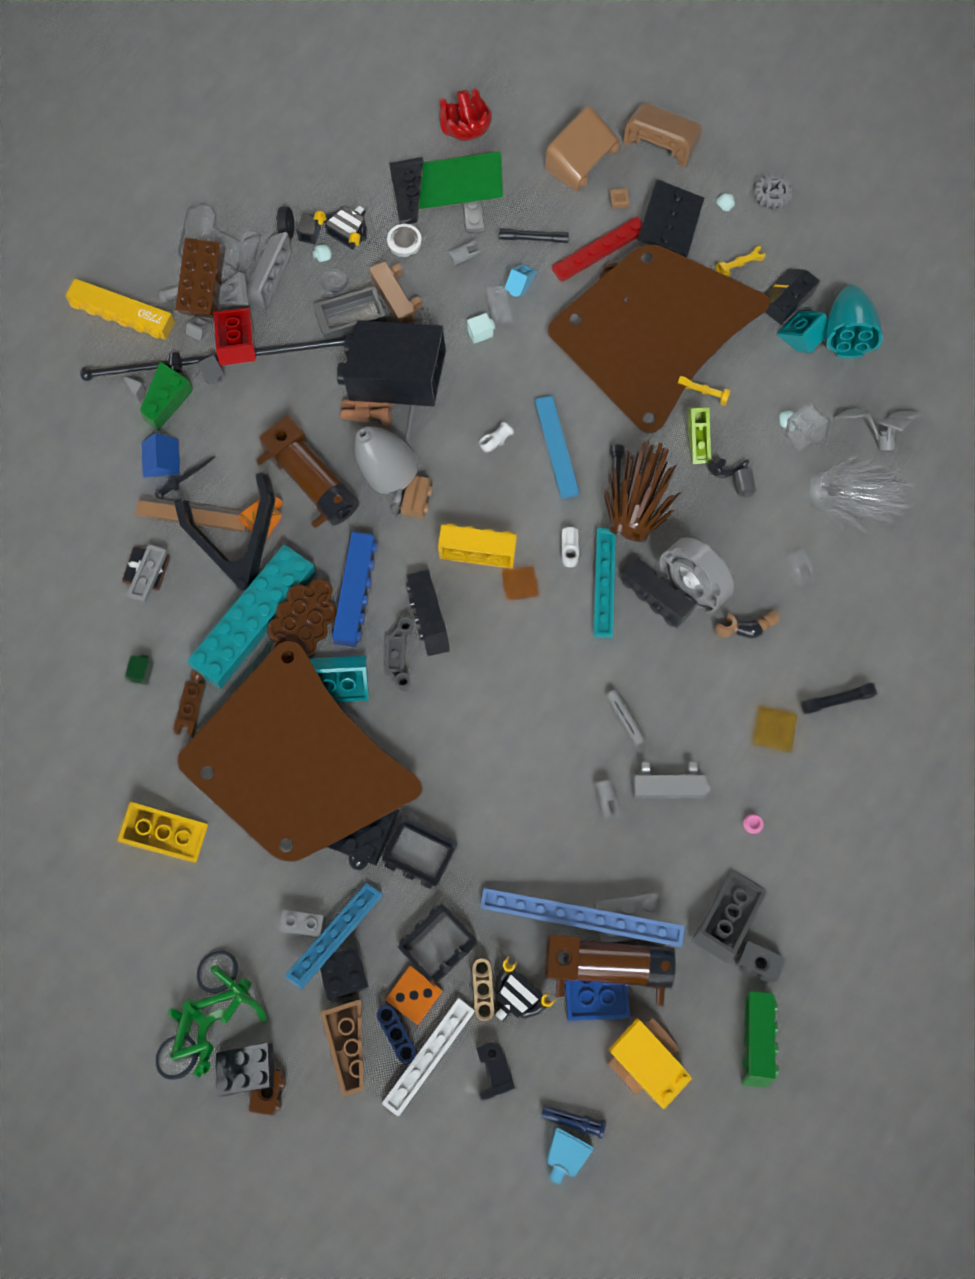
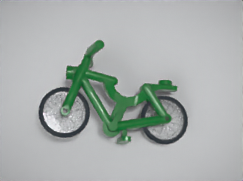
(180, 1052)

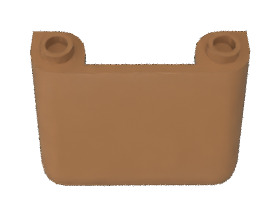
(664, 130)
(580, 148)

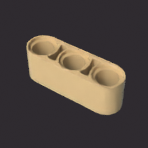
(483, 979)

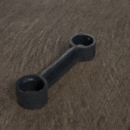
(860, 693)

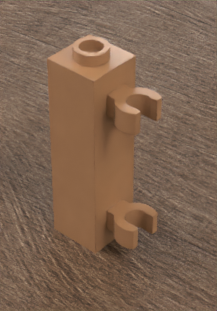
(392, 294)

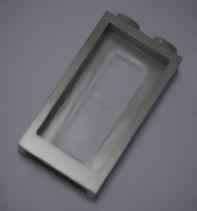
(340, 314)

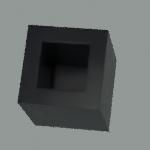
(308, 229)

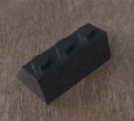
(790, 293)

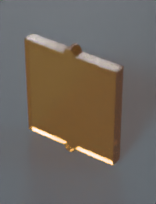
(520, 583)

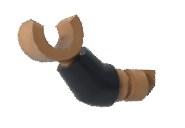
(747, 629)

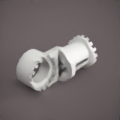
(496, 438)

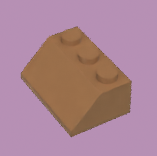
(664, 1039)

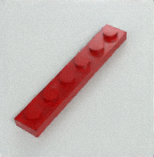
(597, 250)

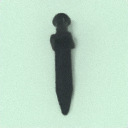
(173, 484)

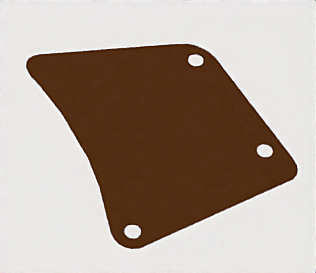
(664, 330)
(293, 761)

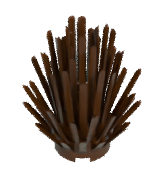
(638, 503)

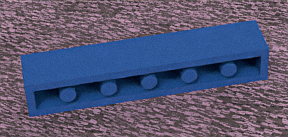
(354, 589)

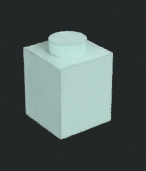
(480, 328)

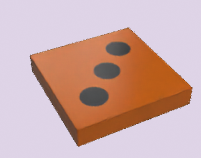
(413, 995)

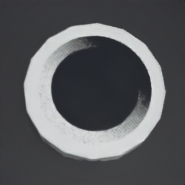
(404, 240)

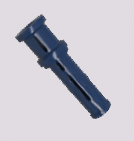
(586, 1124)

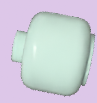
(725, 202)
(322, 252)
(784, 417)

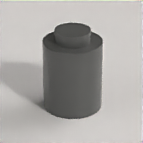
(745, 482)

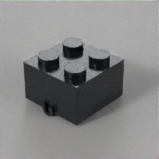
(343, 974)

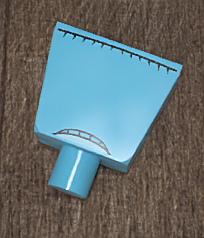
(566, 1155)

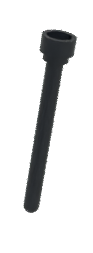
(617, 452)

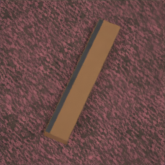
(201, 514)

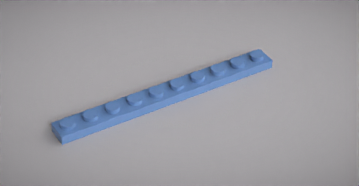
(583, 917)

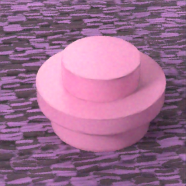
(753, 823)

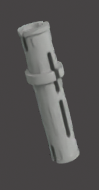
(625, 717)

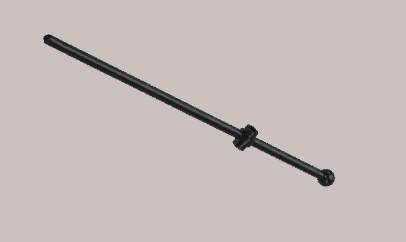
(176, 363)

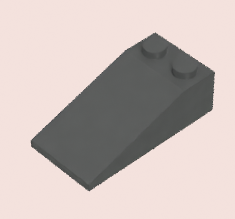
(729, 917)

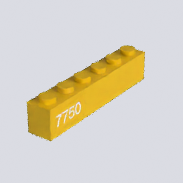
(120, 309)

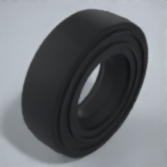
(285, 221)

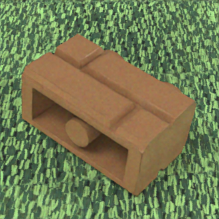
(416, 498)

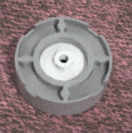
(698, 573)

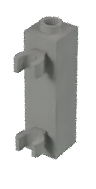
(670, 785)

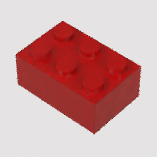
(234, 336)

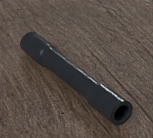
(555, 237)

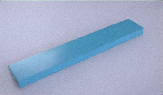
(556, 447)
(333, 936)

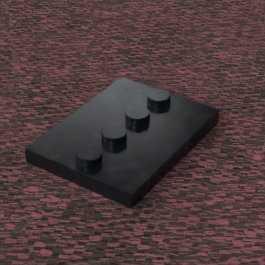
(671, 218)

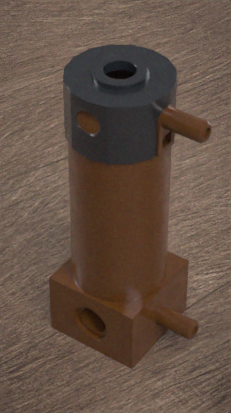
(289, 451)
(610, 963)

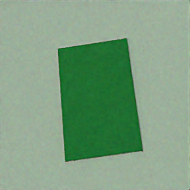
(461, 180)

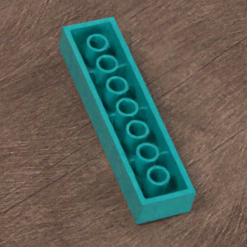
(248, 618)

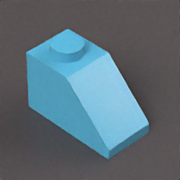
(520, 280)

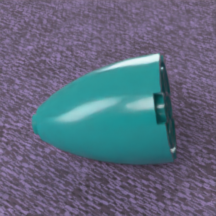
(853, 324)

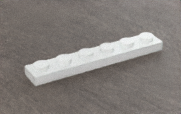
(428, 1057)

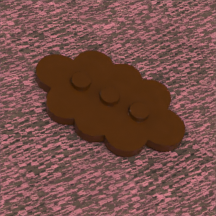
(303, 617)

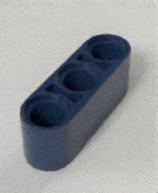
(405, 1040)

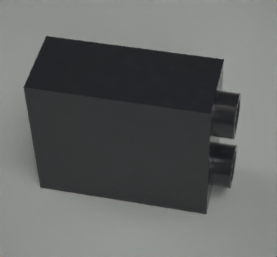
(393, 363)

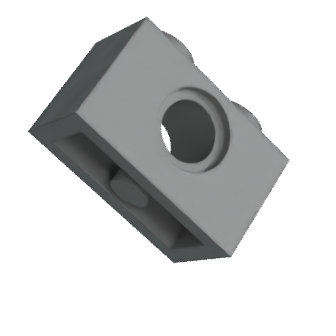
(302, 923)

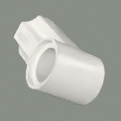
(570, 546)

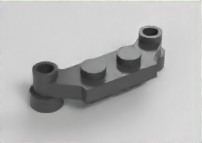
(396, 653)

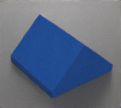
(160, 456)

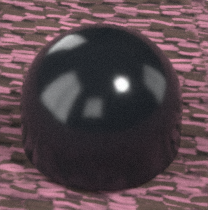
(357, 864)

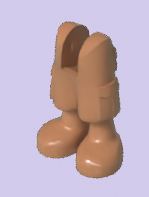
(364, 412)

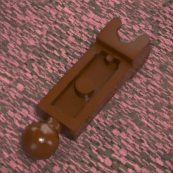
(190, 705)

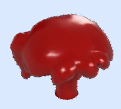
(467, 118)

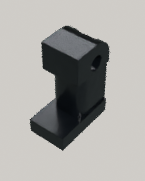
(497, 1071)

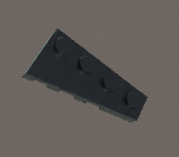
(407, 188)

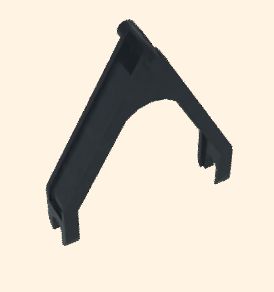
(245, 569)

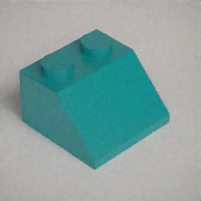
(804, 331)

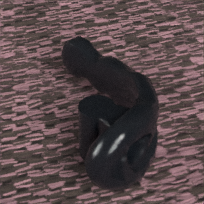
(715, 468)

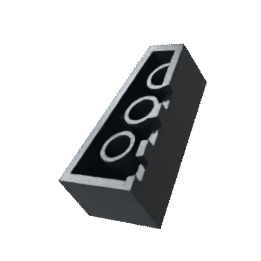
(427, 613)

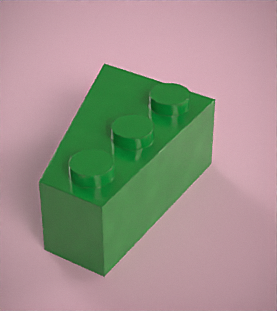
(164, 396)

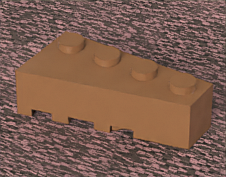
(344, 1039)

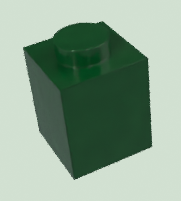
(139, 669)

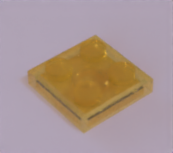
(774, 729)

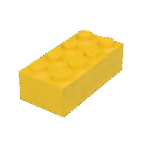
(477, 546)

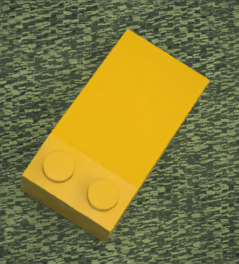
(161, 832)
(650, 1064)

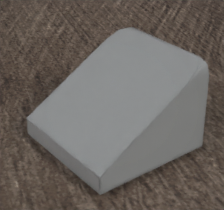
(197, 328)
(136, 388)

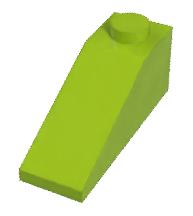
(699, 434)

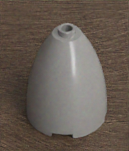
(384, 459)

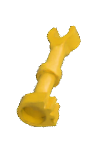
(724, 268)
(705, 389)

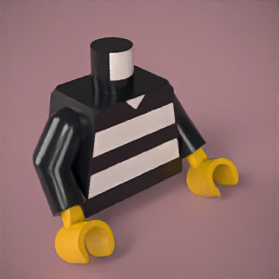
(345, 225)
(518, 995)

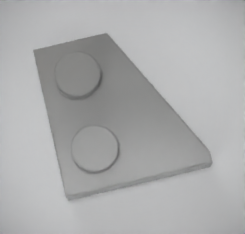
(234, 291)

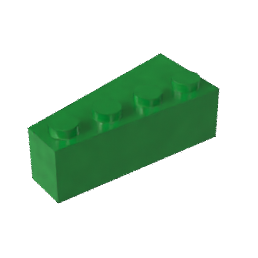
(760, 1040)

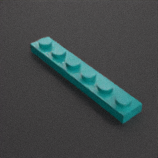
(604, 584)

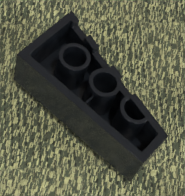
(658, 593)

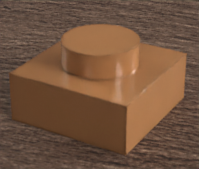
(619, 198)

